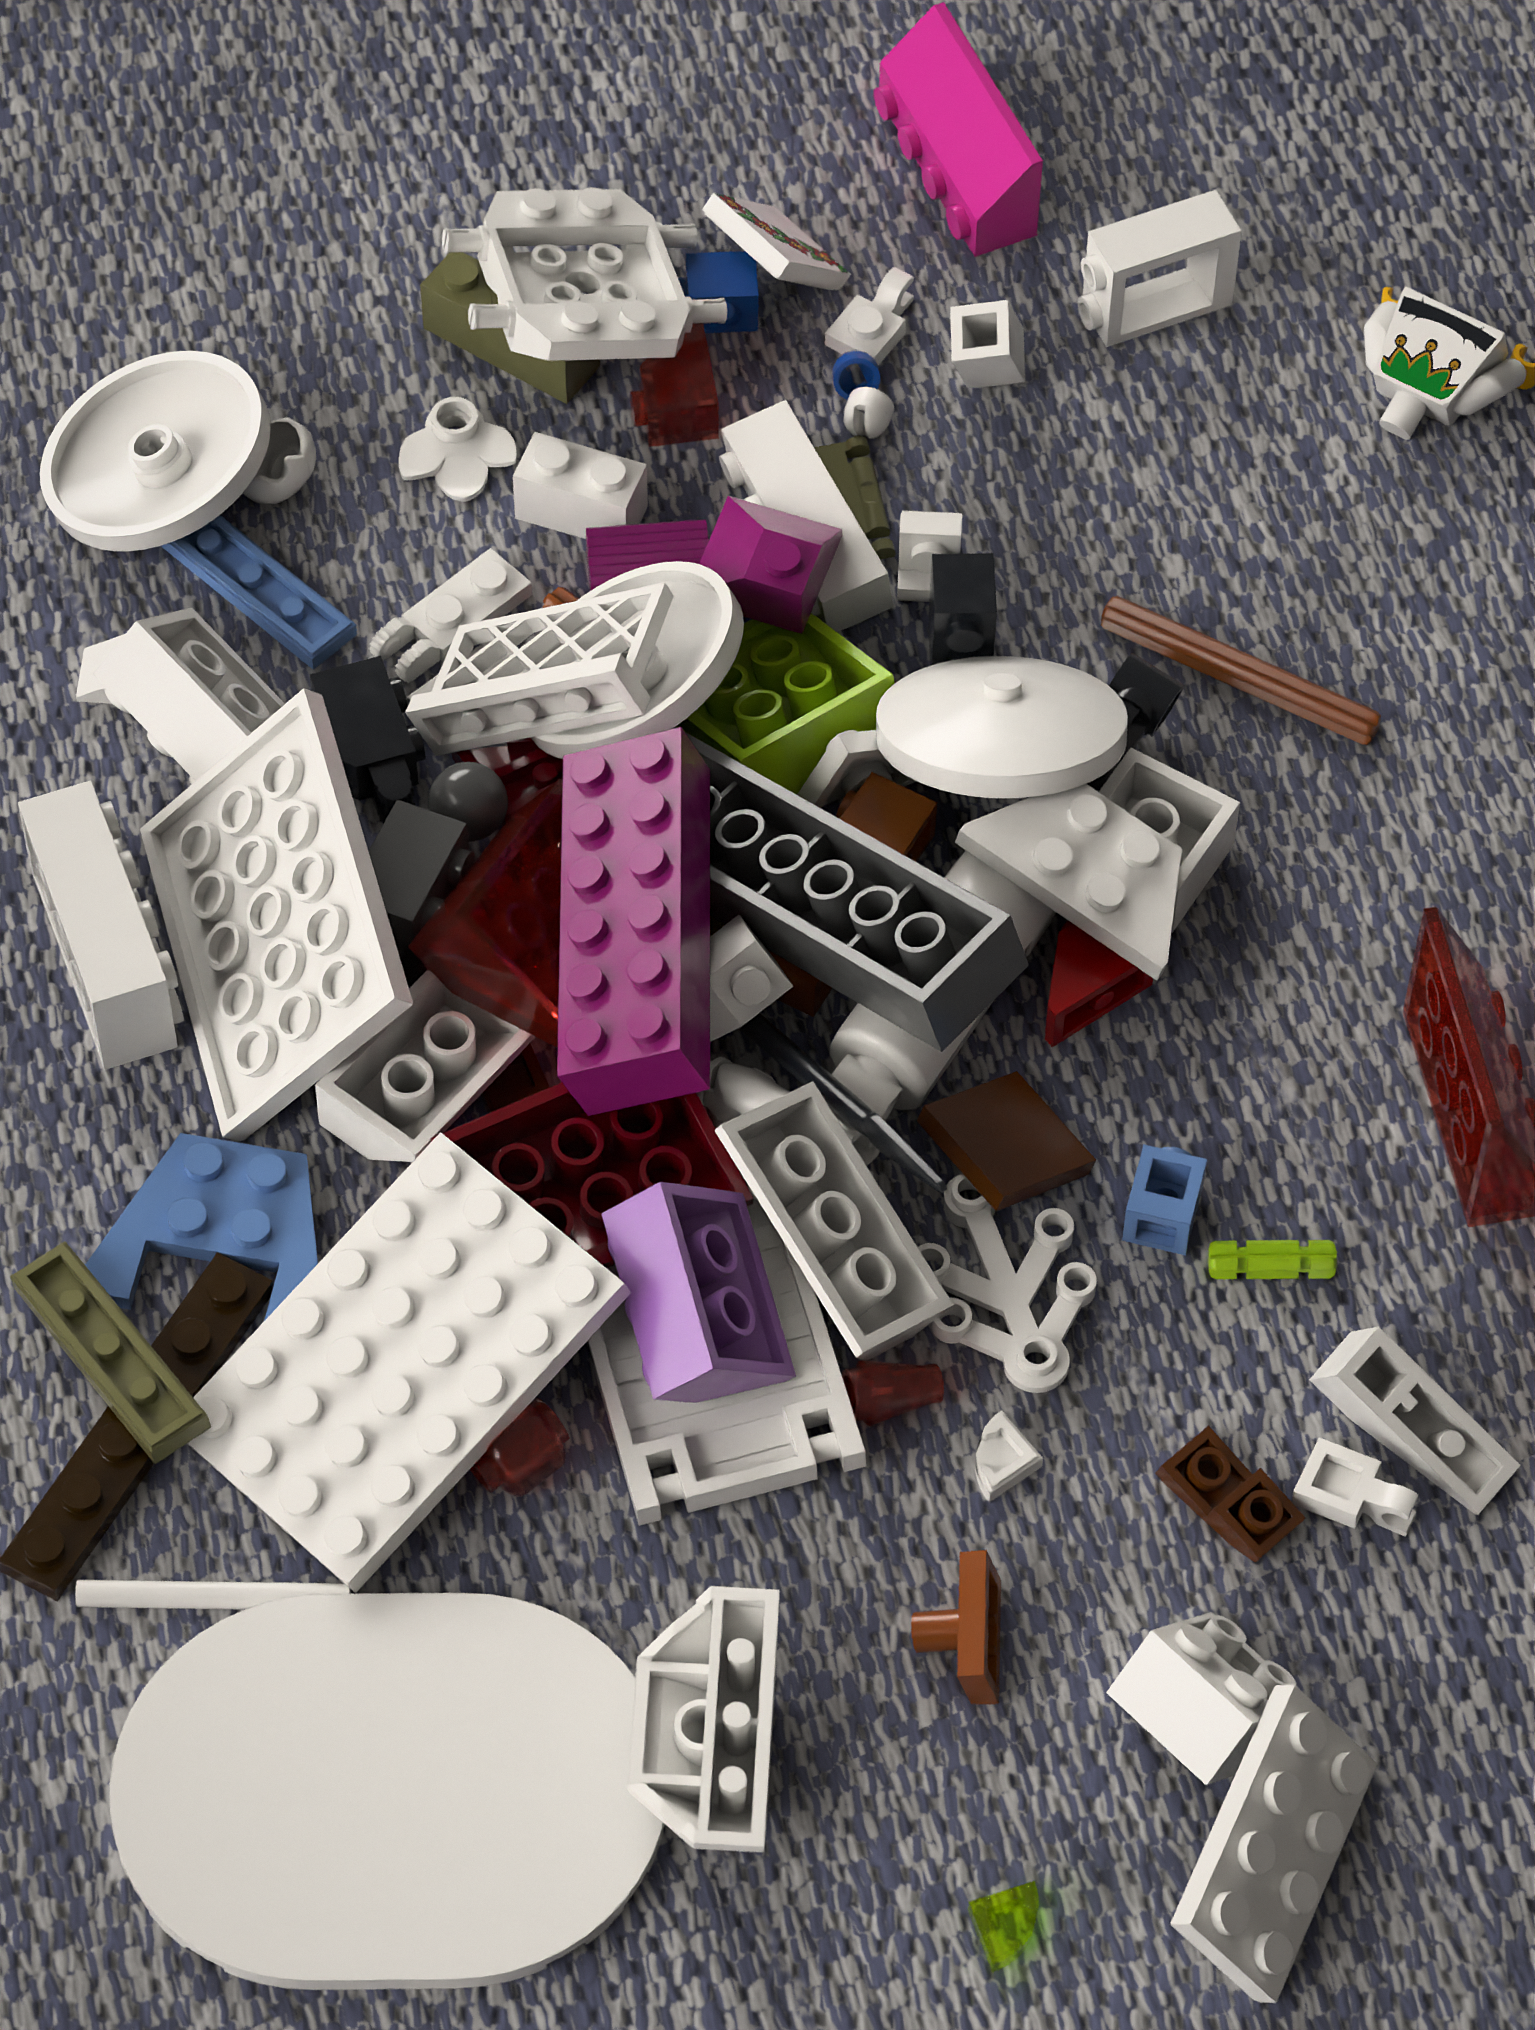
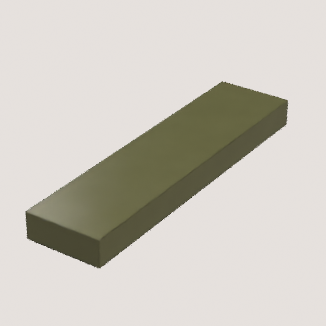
(110, 1352)

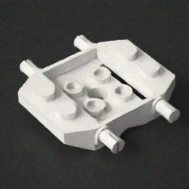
(633, 292)

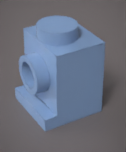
(1164, 1199)

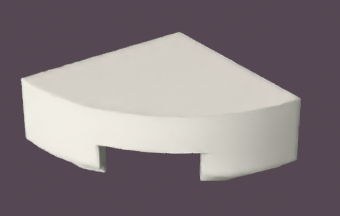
(1003, 1457)

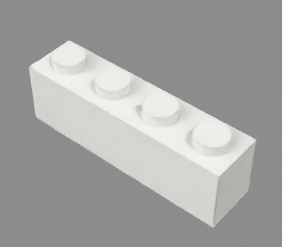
(784, 472)

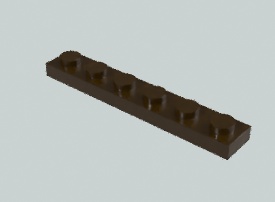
(110, 1460)

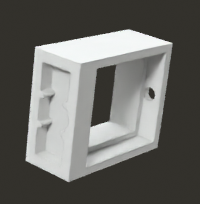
(1189, 229)

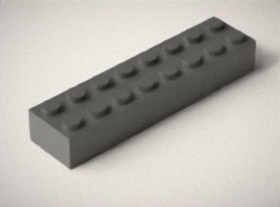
(853, 907)

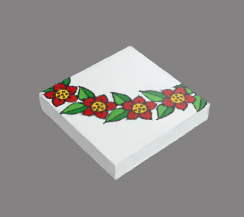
(775, 242)

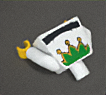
(1437, 361)

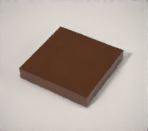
(1006, 1140)

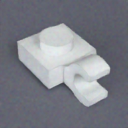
(874, 325)
(1346, 1484)

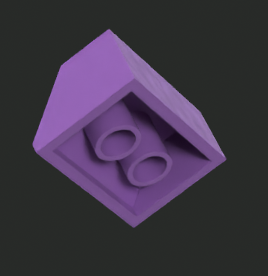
(697, 1293)

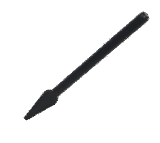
(839, 1098)

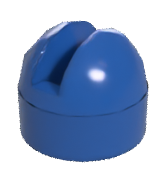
(843, 377)

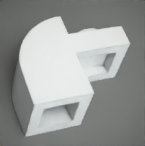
(920, 538)

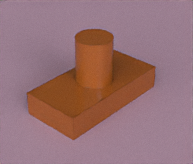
(969, 1629)

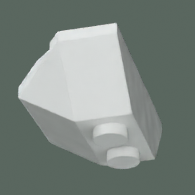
(709, 1720)

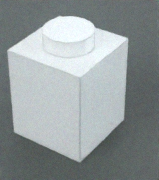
(987, 344)

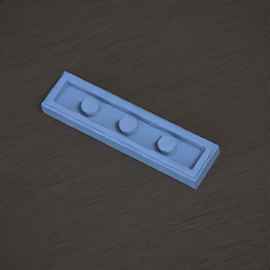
(264, 591)

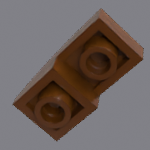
(1238, 1505)

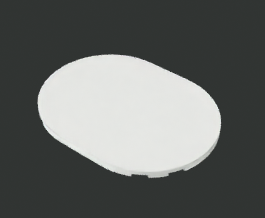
(383, 1791)

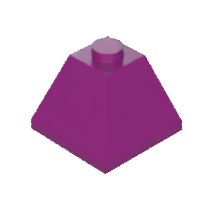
(771, 561)

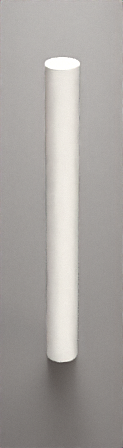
(193, 1593)

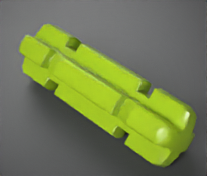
(1272, 1259)

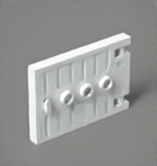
(740, 1440)

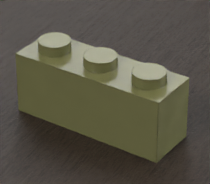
(445, 310)

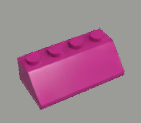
(961, 134)

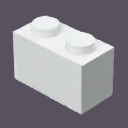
(577, 487)

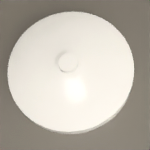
(155, 451)
(686, 662)
(1001, 727)

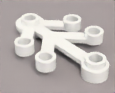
(1010, 1292)

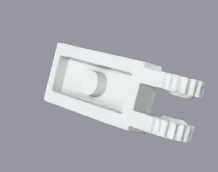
(476, 593)

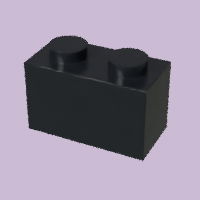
(962, 607)

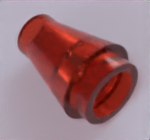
(891, 1389)

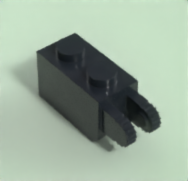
(371, 732)

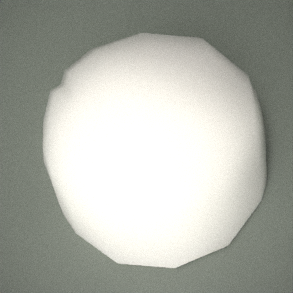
(285, 465)

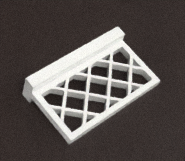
(555, 691)

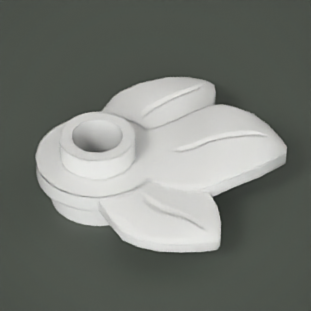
(456, 456)

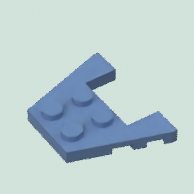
(213, 1200)

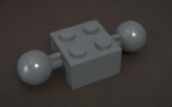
(427, 852)

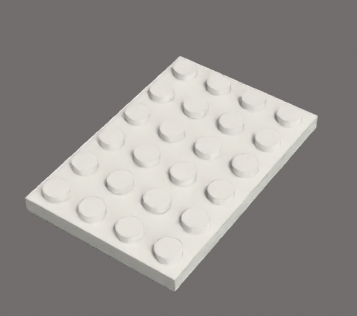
(274, 916)
(401, 1360)

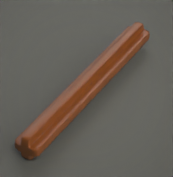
(1241, 670)

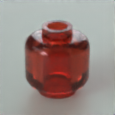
(524, 1452)

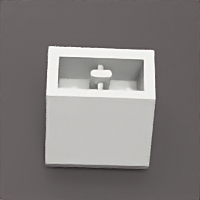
(1199, 1692)

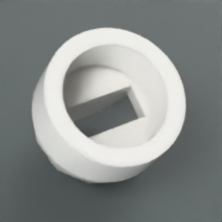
(877, 414)

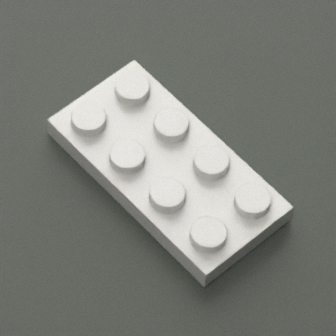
(1274, 1844)

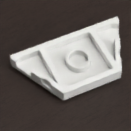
(1088, 866)

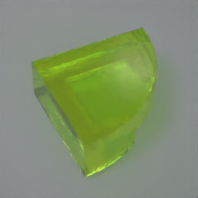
(1005, 1922)

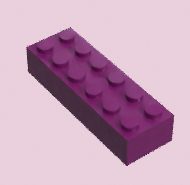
(635, 923)

